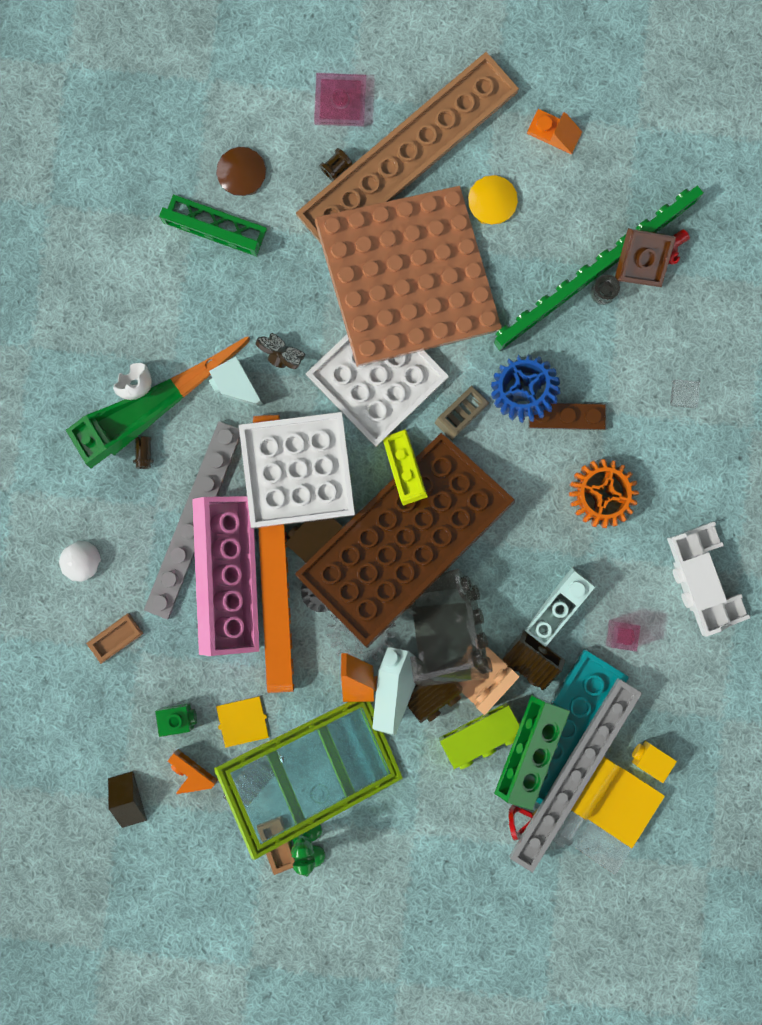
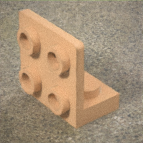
(487, 692)

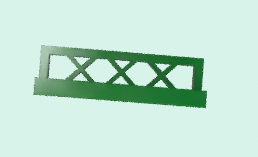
(213, 231)

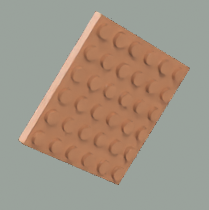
(407, 275)

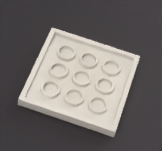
(379, 393)
(296, 470)

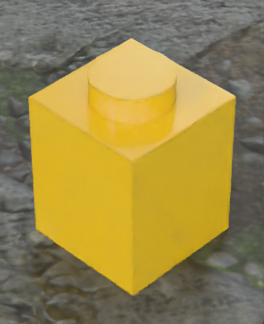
(653, 761)

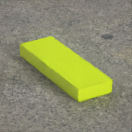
(404, 467)

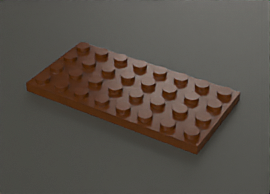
(398, 551)

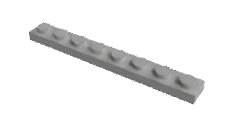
(182, 544)
(575, 775)

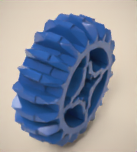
(541, 375)

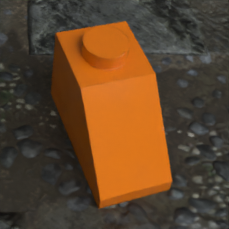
(357, 679)

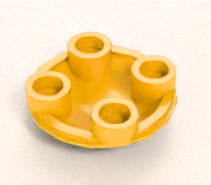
(492, 200)

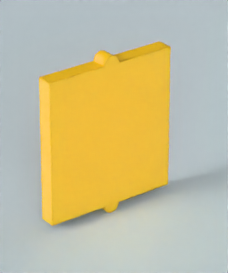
(242, 721)

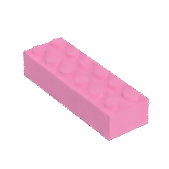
(225, 576)

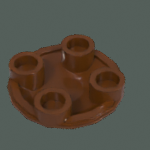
(241, 171)

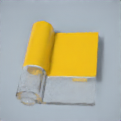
(609, 815)

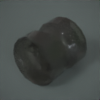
(606, 285)

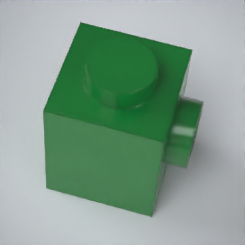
(175, 719)

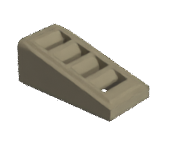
(447, 427)

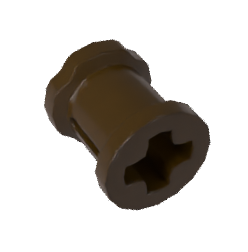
(335, 164)

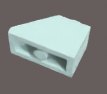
(234, 383)

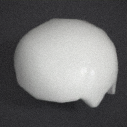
(130, 392)
(79, 561)

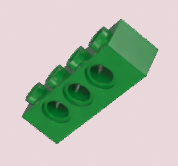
(531, 753)

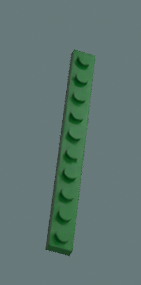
(588, 274)

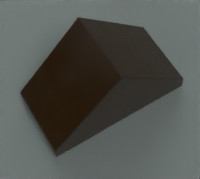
(125, 800)

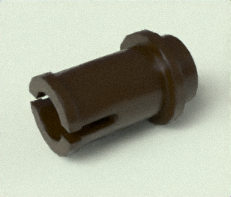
(143, 453)

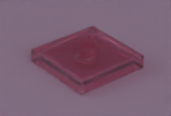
(340, 99)

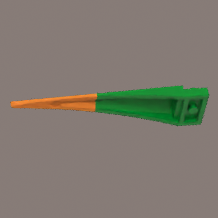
(117, 425)

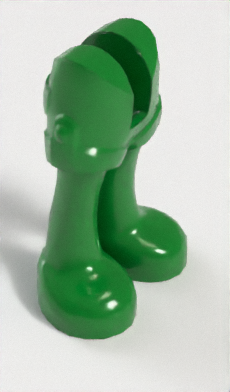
(305, 853)

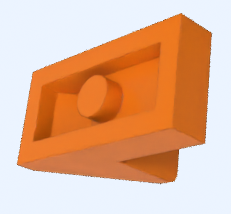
(558, 132)
(198, 777)

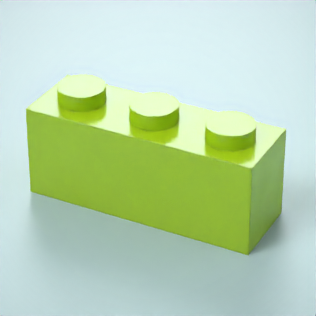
(480, 736)

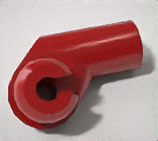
(681, 237)

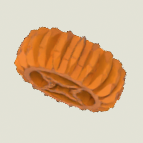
(624, 499)

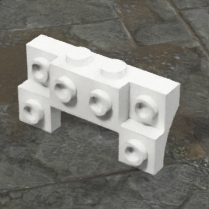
(700, 580)

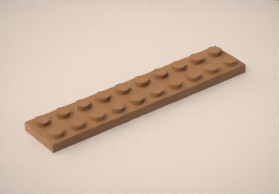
(416, 142)

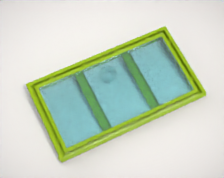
(307, 776)

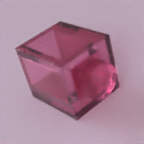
(623, 635)

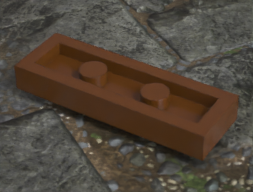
(571, 417)

